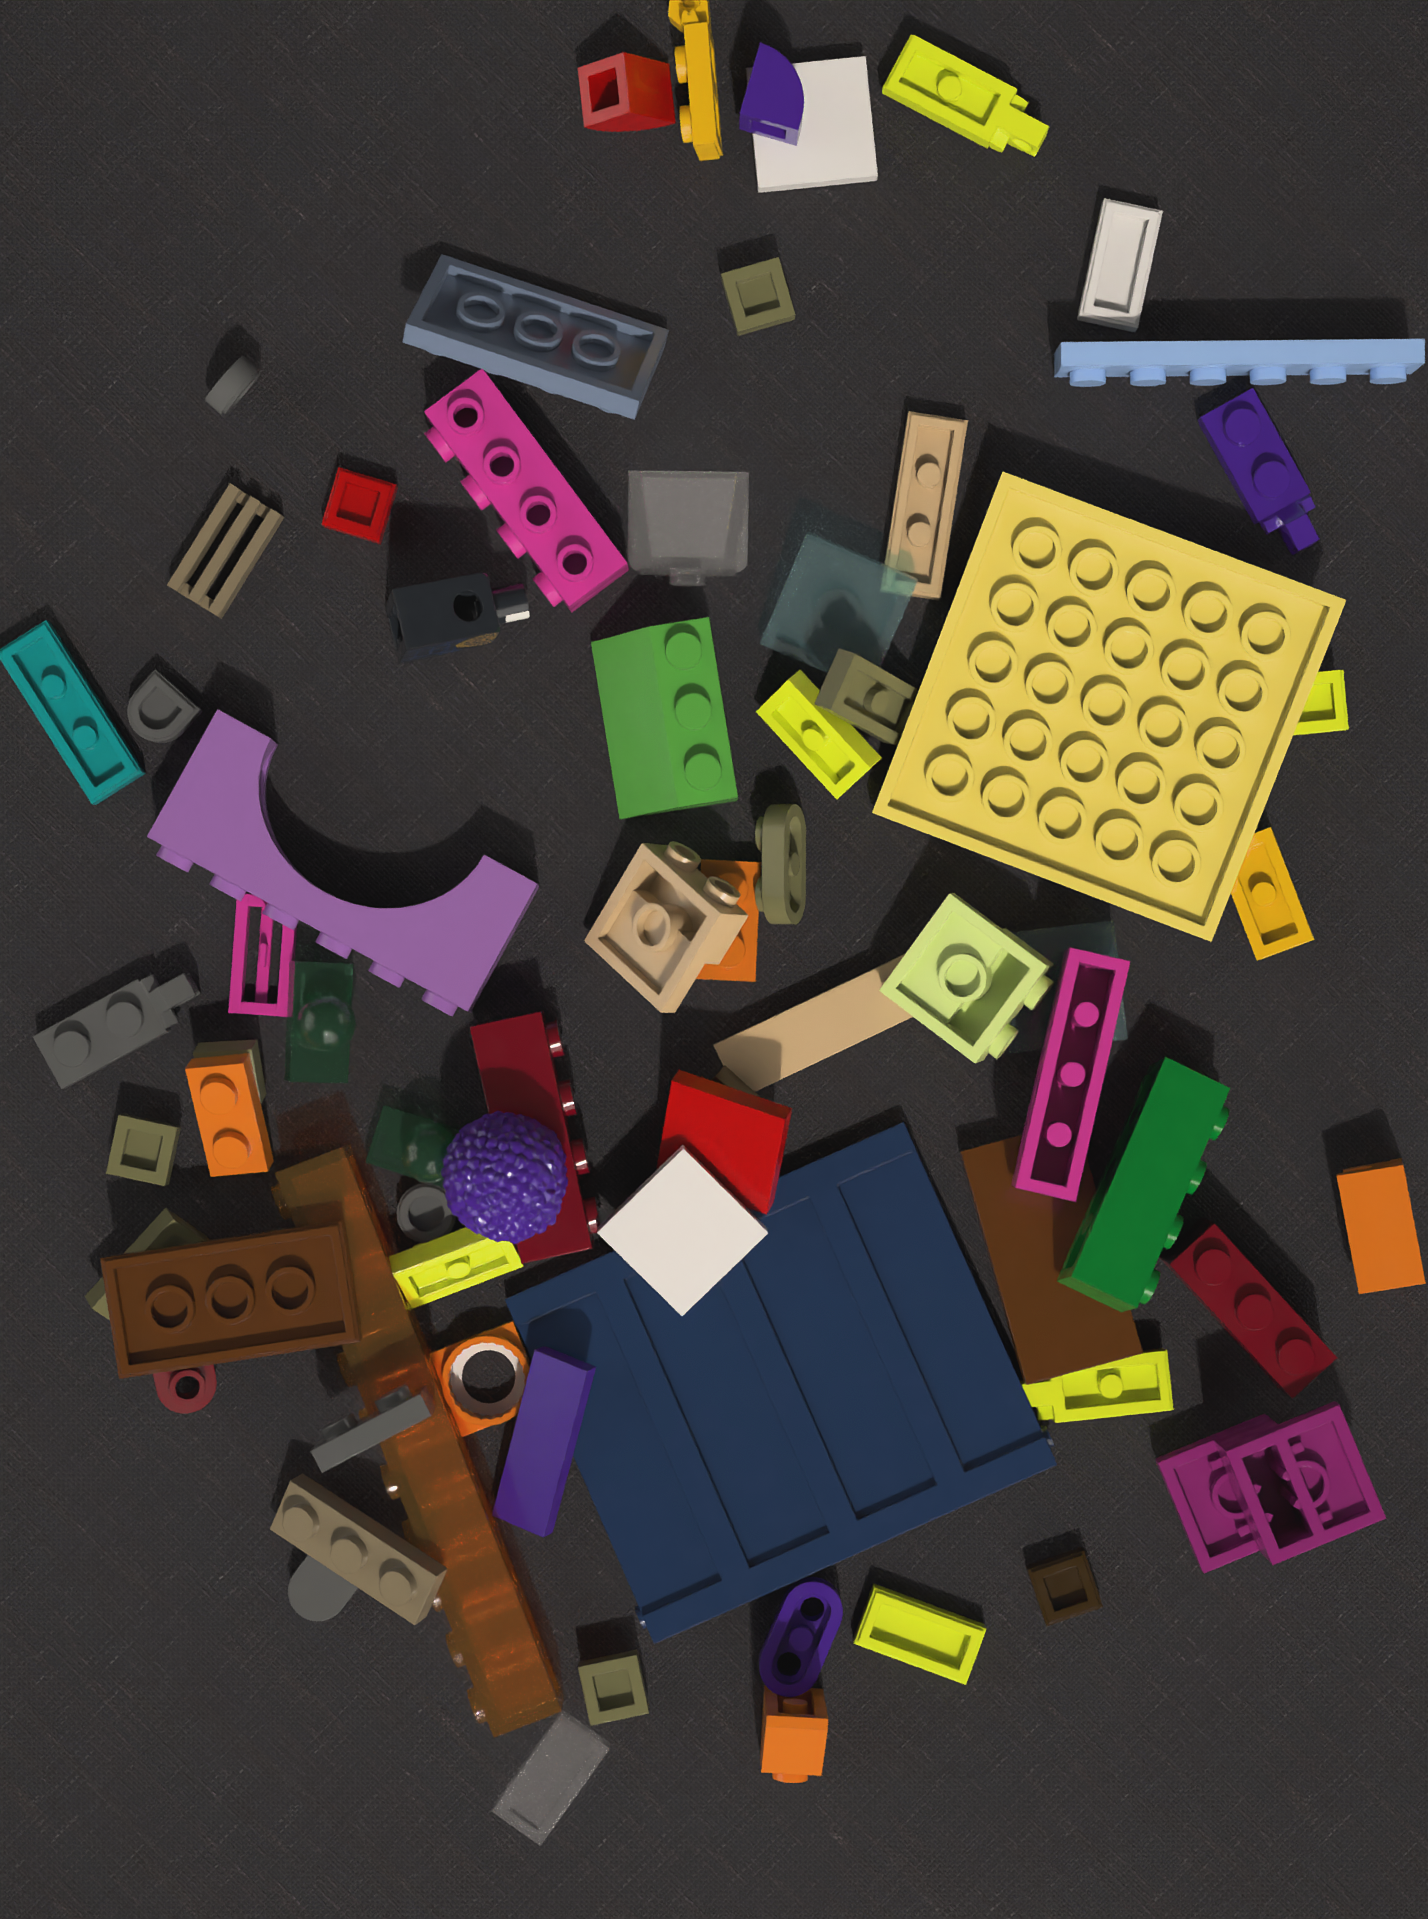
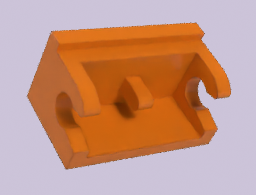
(1380, 1226)

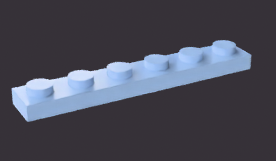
(1262, 360)

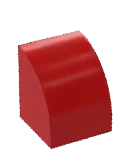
(626, 94)

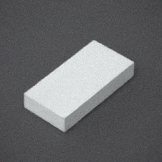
(1119, 265)

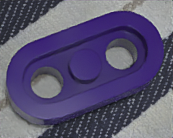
(800, 1634)

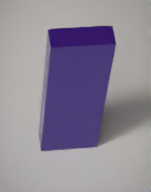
(543, 1441)

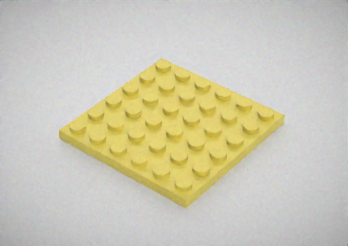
(1108, 706)

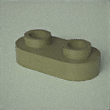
(783, 880)

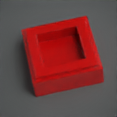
(359, 505)

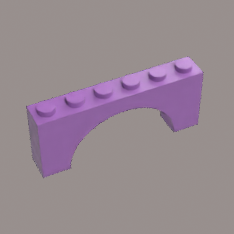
(223, 825)

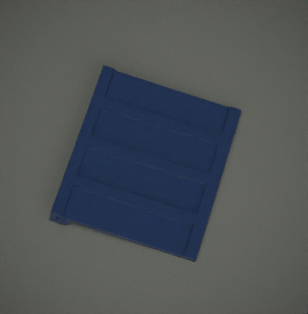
(801, 1402)

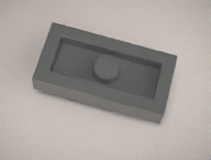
(349, 1436)

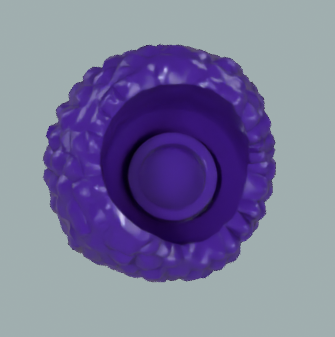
(505, 1176)

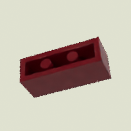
(1248, 1307)

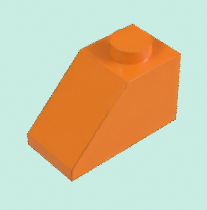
(793, 1735)

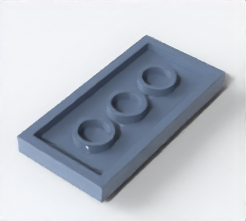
(536, 336)

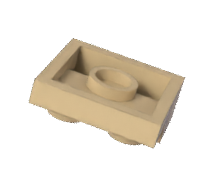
(666, 923)

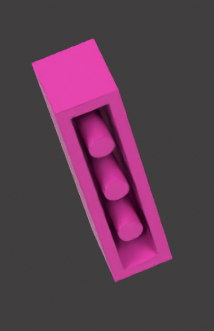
(1070, 1074)

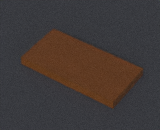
(1027, 1245)
(231, 1299)

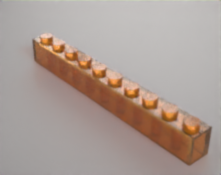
(429, 1460)

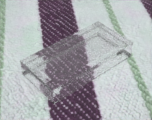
(551, 1777)

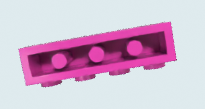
(526, 492)

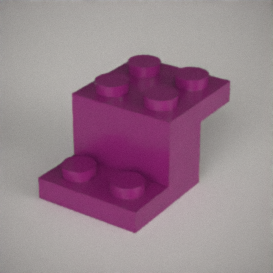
(1270, 1488)

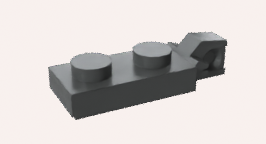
(113, 1027)

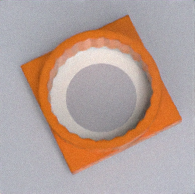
(449, 1365)

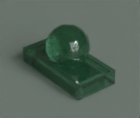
(319, 1022)
(411, 1145)

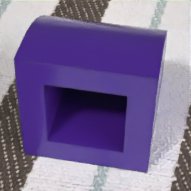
(773, 98)

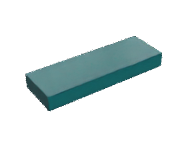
(70, 712)

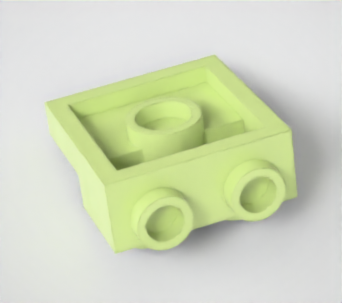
(969, 980)

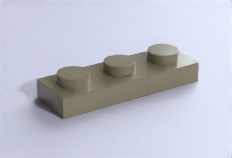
(358, 1549)

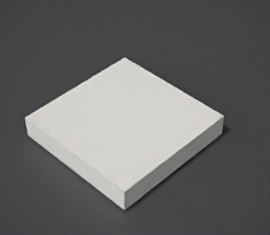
(835, 131)
(682, 1230)

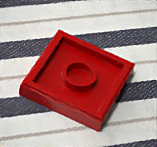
(730, 1134)

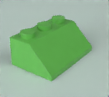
(664, 719)

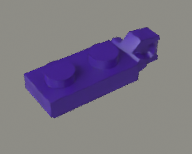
(1261, 469)

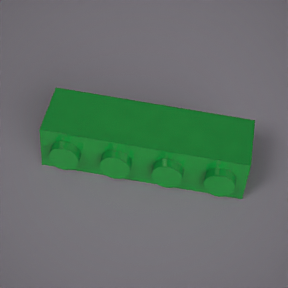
(1145, 1185)

